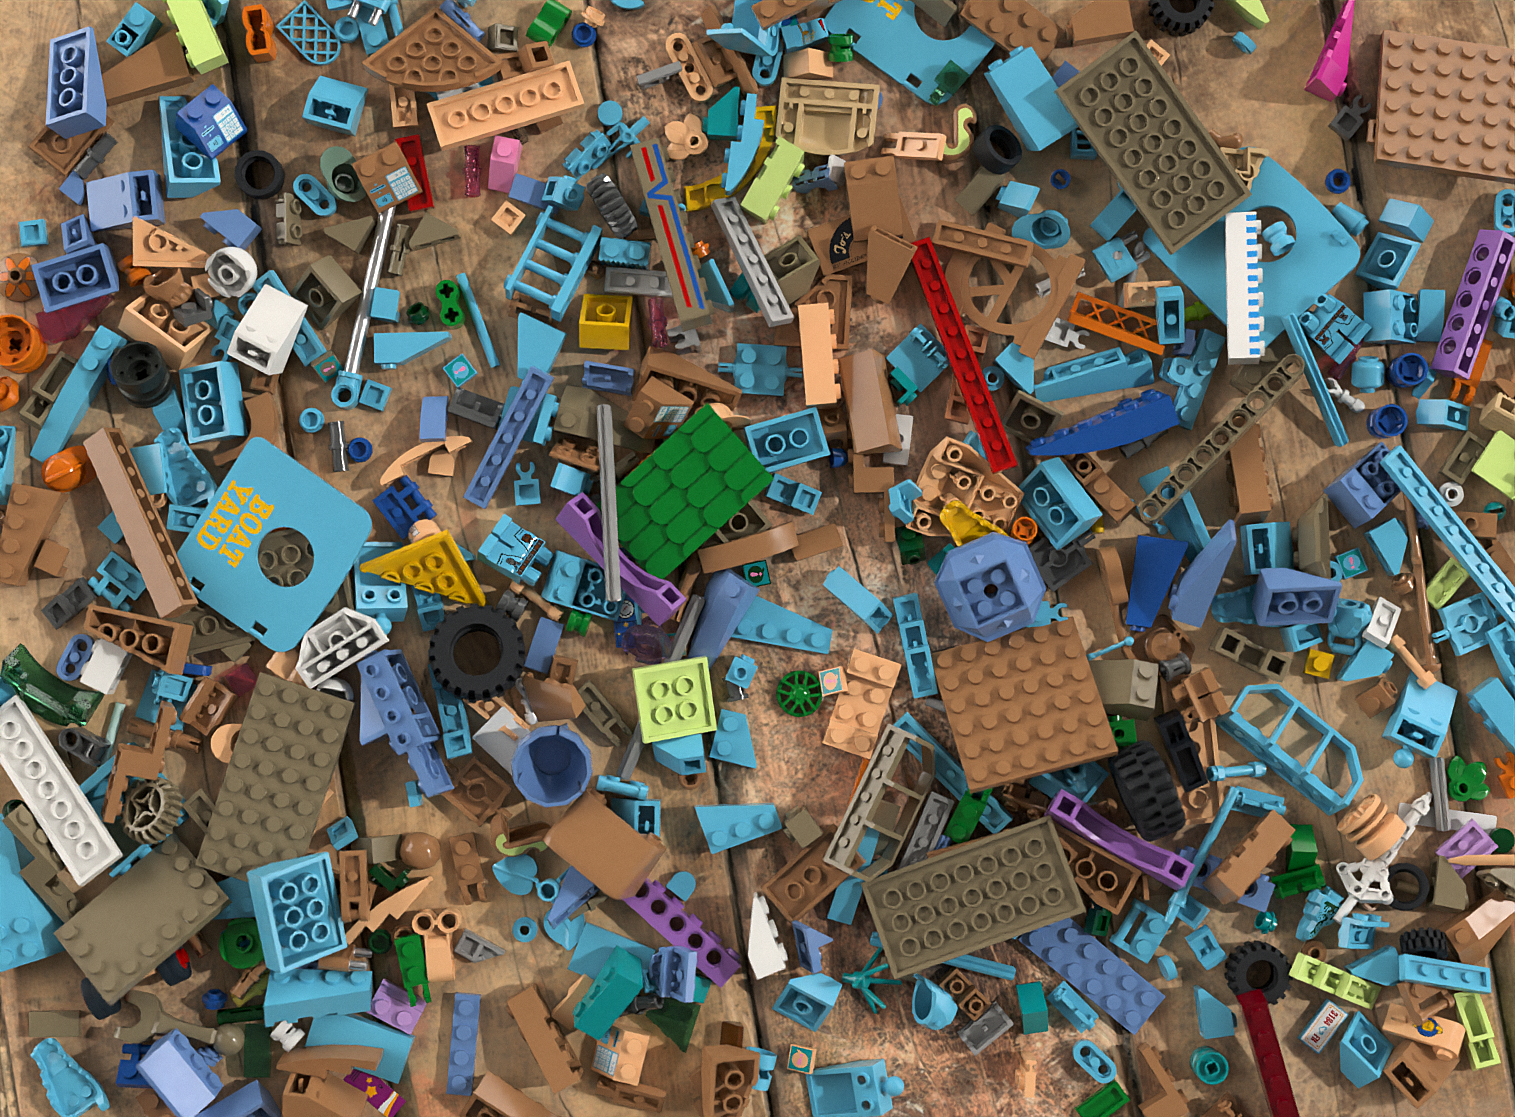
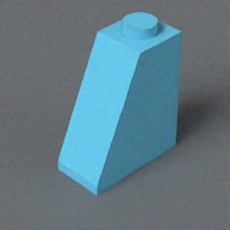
(537, 345)
(857, 599)

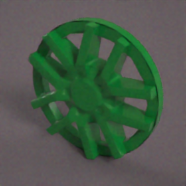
(799, 693)

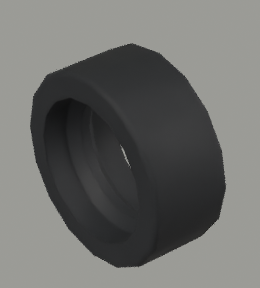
(1006, 141)
(259, 155)
(1423, 886)

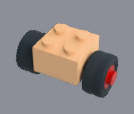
(172, 970)

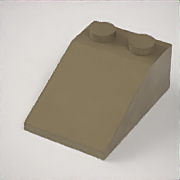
(1126, 686)

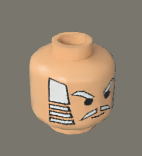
(422, 530)

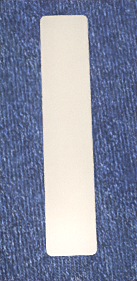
(1457, 818)

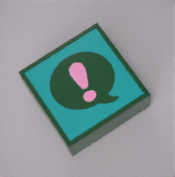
(757, 573)

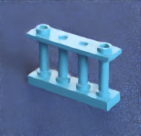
(568, 282)

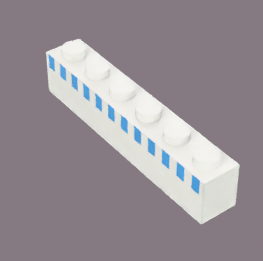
(1242, 288)

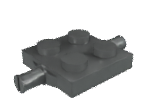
(1063, 564)

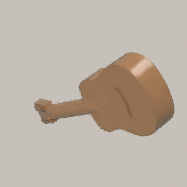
(1115, 590)

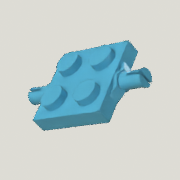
(760, 369)
(1466, 623)

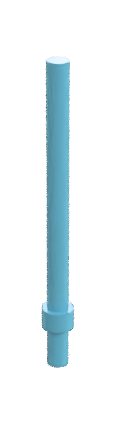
(1179, 899)

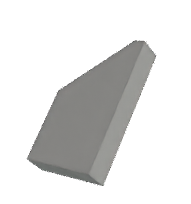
(658, 75)
(476, 947)

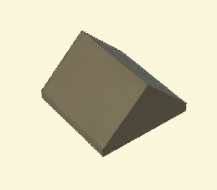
(1030, 417)

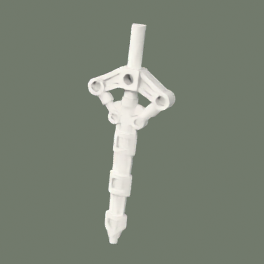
(1376, 869)

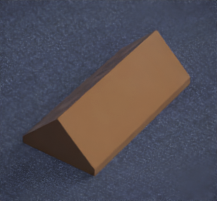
(869, 403)

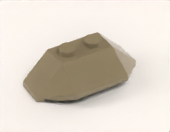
(1313, 540)

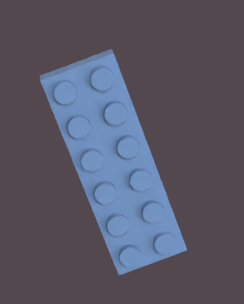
(1095, 972)

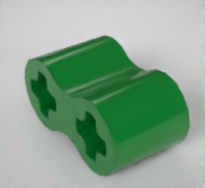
(549, 22)
(450, 304)

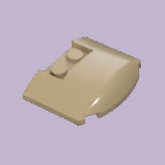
(827, 115)

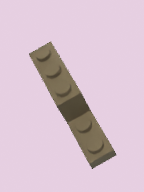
(47, 863)

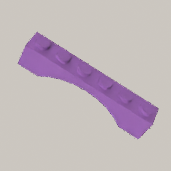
(654, 595)
(1148, 858)

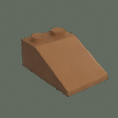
(873, 196)

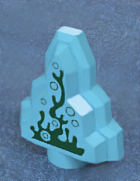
(1318, 912)

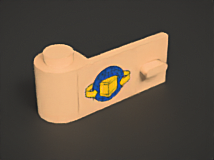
(1438, 1032)

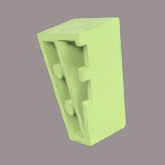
(774, 181)

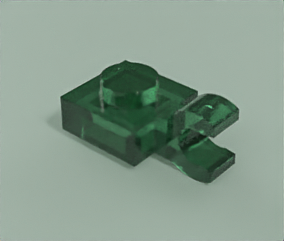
(949, 80)

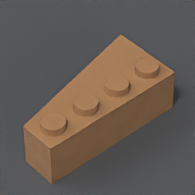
(1248, 477)
(148, 637)
(545, 1038)

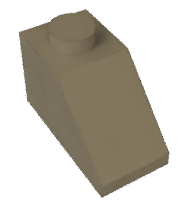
(1446, 887)

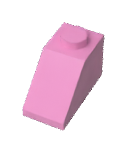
(504, 163)

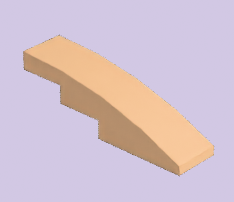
(394, 905)

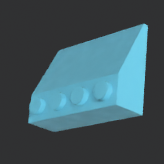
(297, 911)

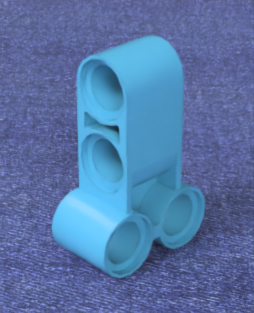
(1114, 215)

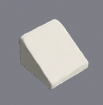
(836, 170)

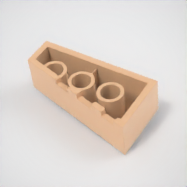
(817, 356)

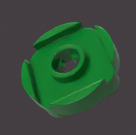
(237, 955)

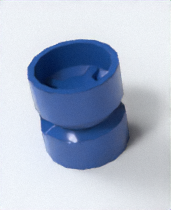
(1407, 370)
(1386, 421)

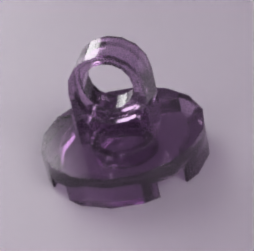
(647, 642)

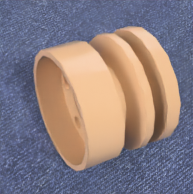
(1372, 827)

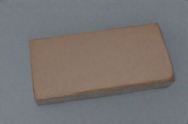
(817, 542)

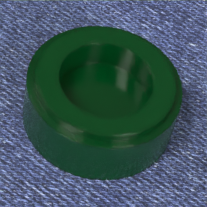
(1503, 838)

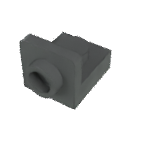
(194, 312)

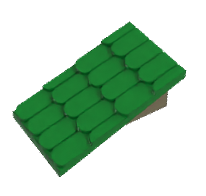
(685, 492)

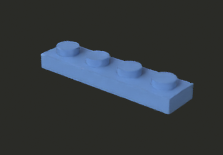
(463, 1044)

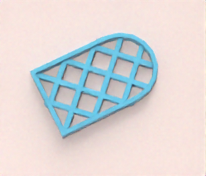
(304, 4)

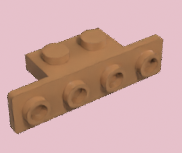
(720, 63)

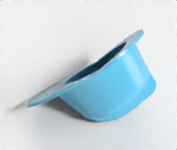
(1045, 229)

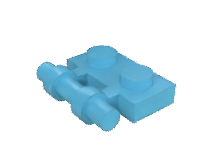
(124, 576)

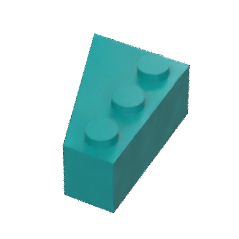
(609, 993)

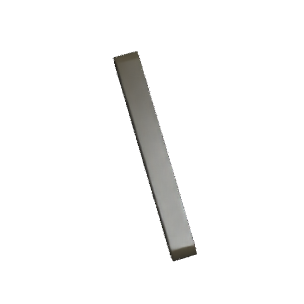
(1226, 428)

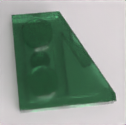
(676, 1020)

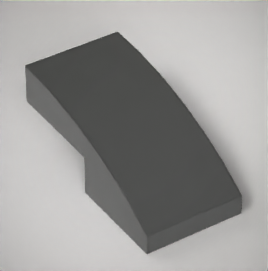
(69, 603)

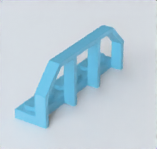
(1280, 762)

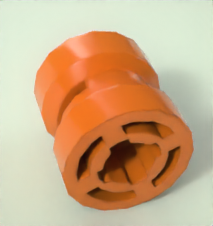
(134, 274)
(1024, 527)

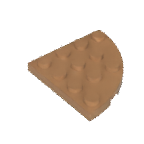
(433, 57)

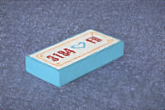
(1322, 1026)

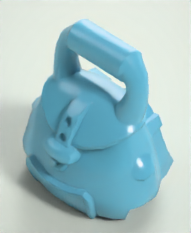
(1348, 623)

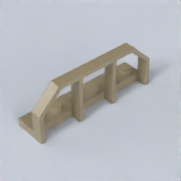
(868, 798)

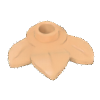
(682, 136)

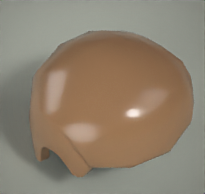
(420, 851)

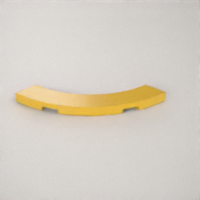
(702, 195)

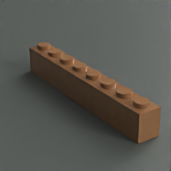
(140, 523)

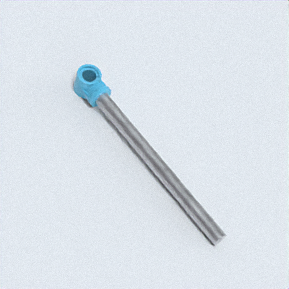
(349, 378)

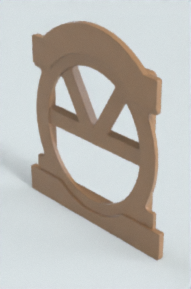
(1029, 334)

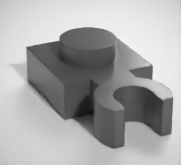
(1348, 119)

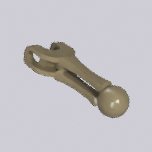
(226, 1039)

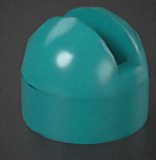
(1495, 505)

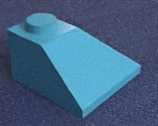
(716, 287)
(808, 999)
(1363, 1051)

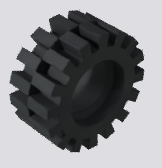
(1424, 943)

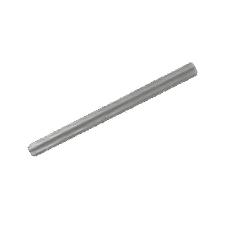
(608, 503)
(678, 647)

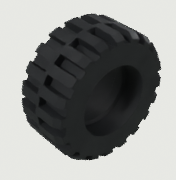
(477, 620)
(1147, 791)

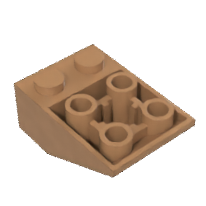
(1417, 1071)
(321, 1097)

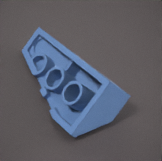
(726, 602)

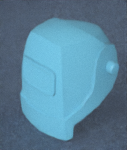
(932, 1004)

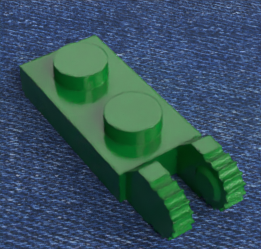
(966, 816)
(412, 966)

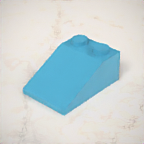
(787, 440)

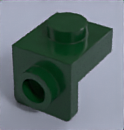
(909, 545)
(385, 878)

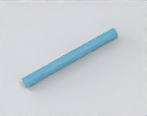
(477, 320)

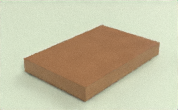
(66, 153)

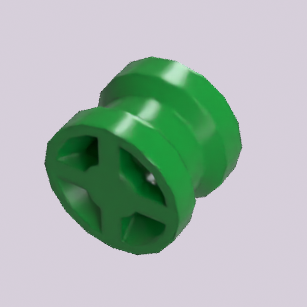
(579, 622)

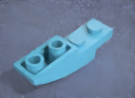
(742, 154)

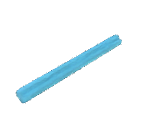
(1315, 380)
(968, 962)

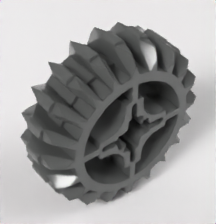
(612, 206)

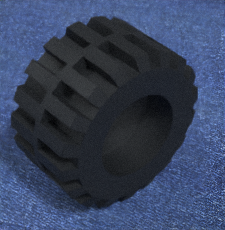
(1180, 22)
(1253, 952)

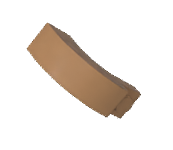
(264, 424)

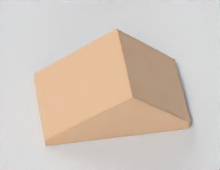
(808, 64)

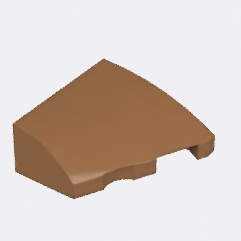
(552, 700)

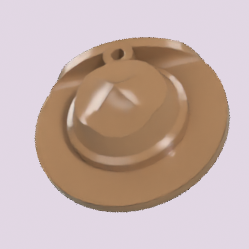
(1161, 642)

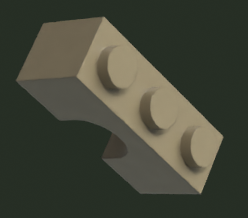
(1250, 655)

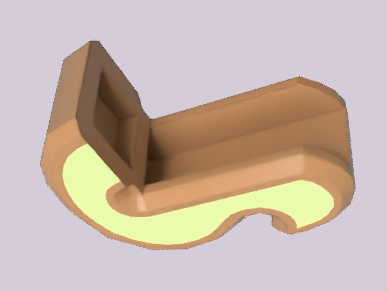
(962, 137)
(517, 840)

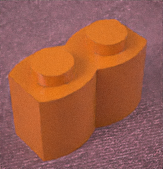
(259, 34)

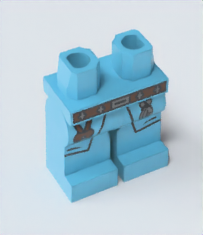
(1324, 323)
(514, 552)

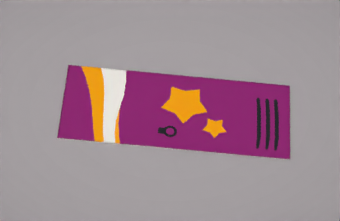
(378, 1092)

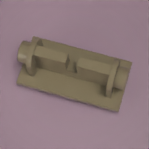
(290, 231)

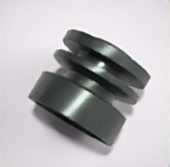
(141, 374)

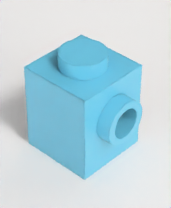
(564, 193)

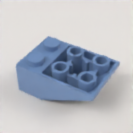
(122, 196)
(1363, 488)

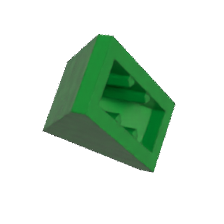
(1302, 849)

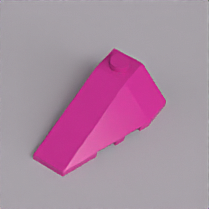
(1332, 65)

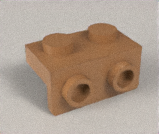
(208, 706)

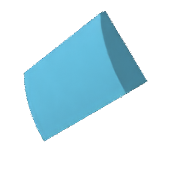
(357, 1030)

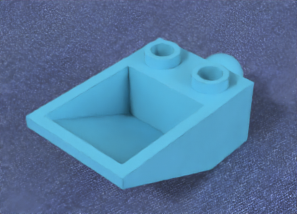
(377, 596)
(1420, 715)
(852, 1089)

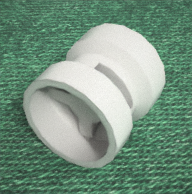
(287, 1035)

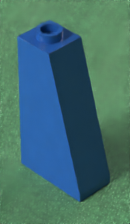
(1152, 574)

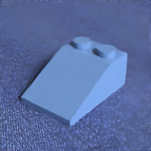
(1294, 598)

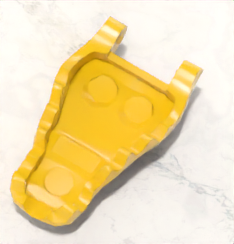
(965, 524)

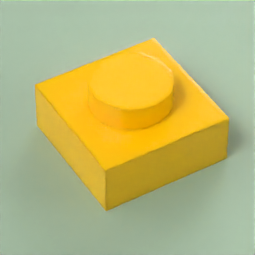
(1318, 663)

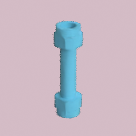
(1253, 769)

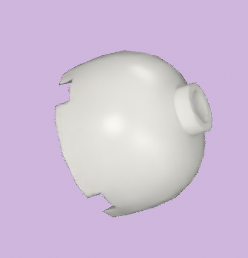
(231, 271)

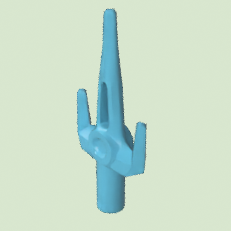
(627, 136)

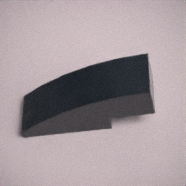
(1180, 750)

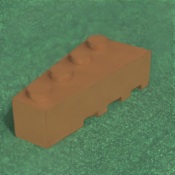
(25, 528)
(1249, 858)

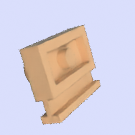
(1026, 1075)

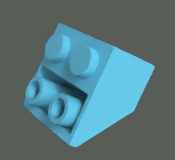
(335, 105)
(1390, 316)
(1266, 546)
(639, 814)

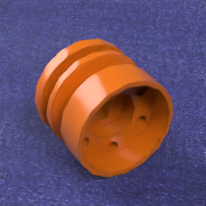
(33, 349)

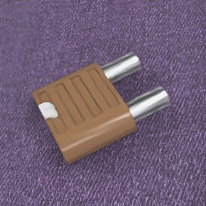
(344, 959)

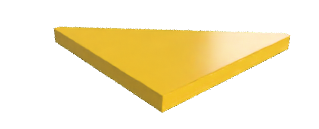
(432, 567)

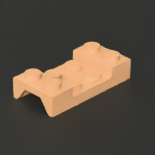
(861, 709)

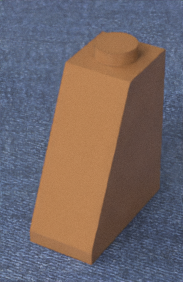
(1100, 23)
(886, 263)

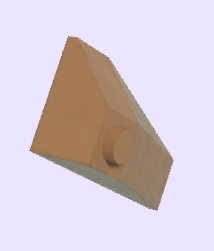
(686, 379)

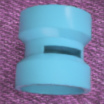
(1278, 238)

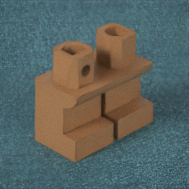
(1204, 706)

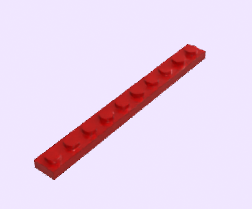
(962, 357)

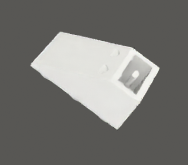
(268, 331)
(763, 950)

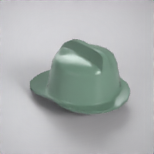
(340, 175)

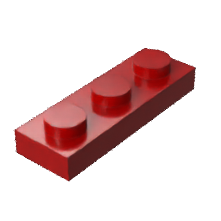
(413, 152)

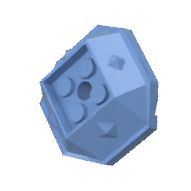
(987, 561)

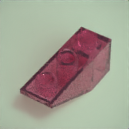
(70, 321)

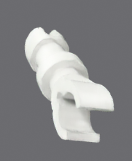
(1343, 396)
(529, 716)

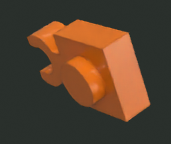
(1507, 778)

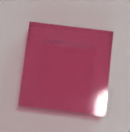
(242, 680)

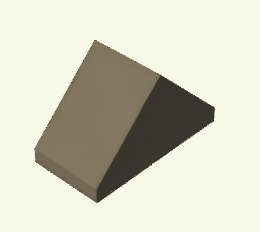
(352, 233)
(431, 233)
(379, 848)

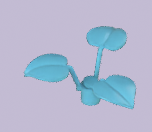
(517, 877)

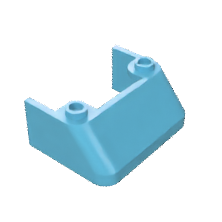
(746, 33)

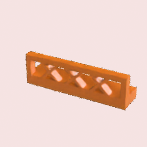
(1110, 329)

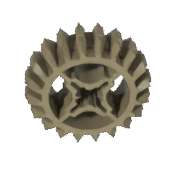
(151, 810)

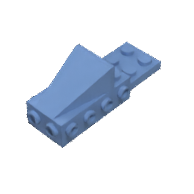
(388, 714)

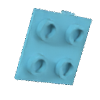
(920, 357)

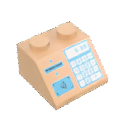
(621, 1053)

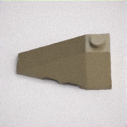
(579, 419)

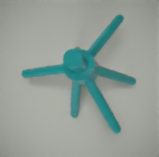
(862, 980)

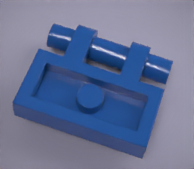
(396, 509)
(128, 1074)

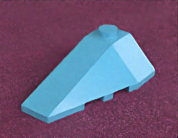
(185, 166)

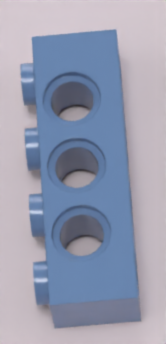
(1258, 893)

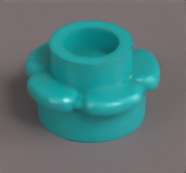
(1265, 921)

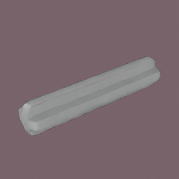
(1440, 795)

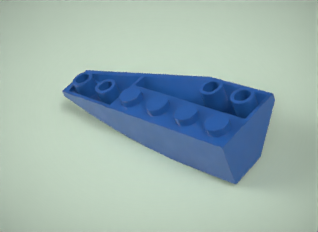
(1111, 428)

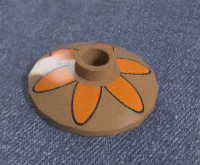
(25, 287)

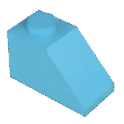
(1017, 198)
(1170, 314)
(1017, 368)
(1443, 414)
(571, 480)
(1388, 544)
(1366, 663)
(1378, 966)
(1213, 1016)

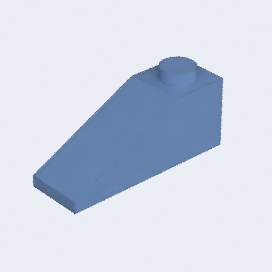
(573, 893)

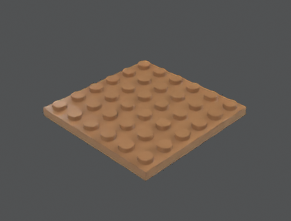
(1446, 107)
(1022, 705)

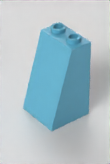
(1029, 98)

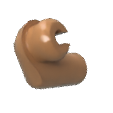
(1232, 141)

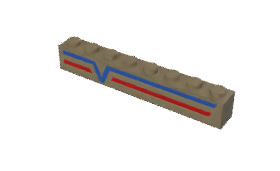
(671, 235)

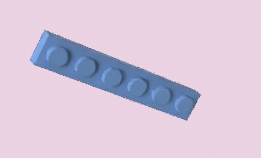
(508, 437)

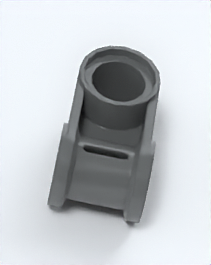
(88, 745)

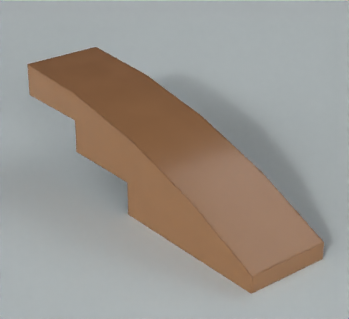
(324, 1058)

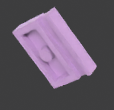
(1466, 841)
(393, 1006)

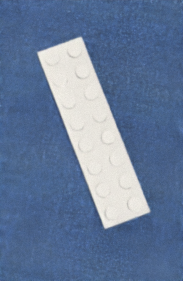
(53, 794)

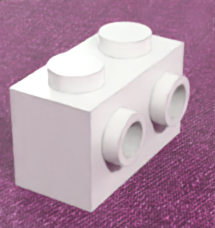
(105, 666)

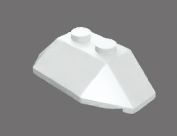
(337, 644)

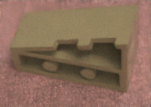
(1250, 375)

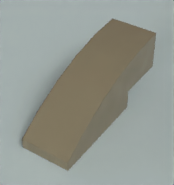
(47, 390)

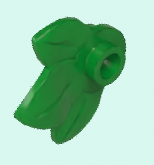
(1469, 777)

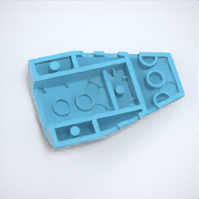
(24, 916)

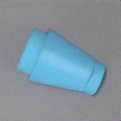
(1350, 219)

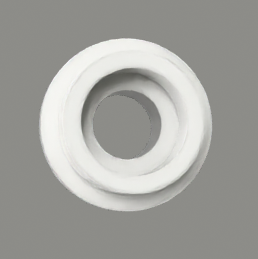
(1444, 489)

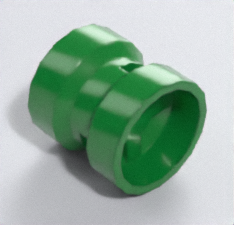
(840, 47)

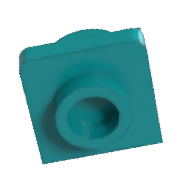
(902, 382)

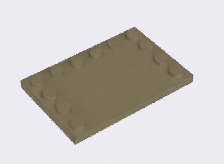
(142, 918)

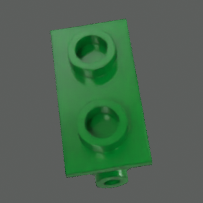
(1298, 881)

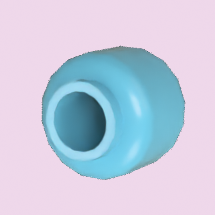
(1367, 373)

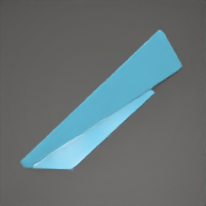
(1096, 374)
(1183, 519)

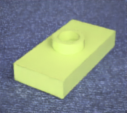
(1445, 583)

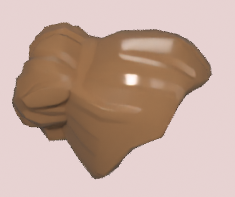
(168, 286)

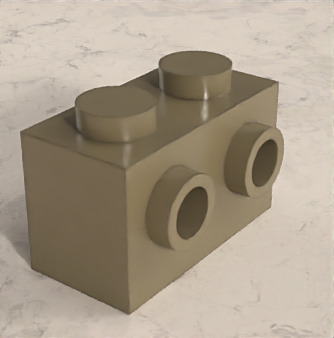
(801, 826)

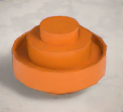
(8, 393)

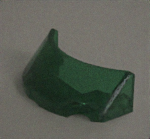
(45, 692)

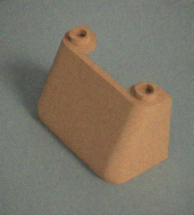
(604, 846)

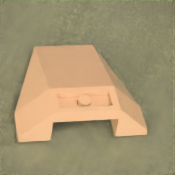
(961, 474)

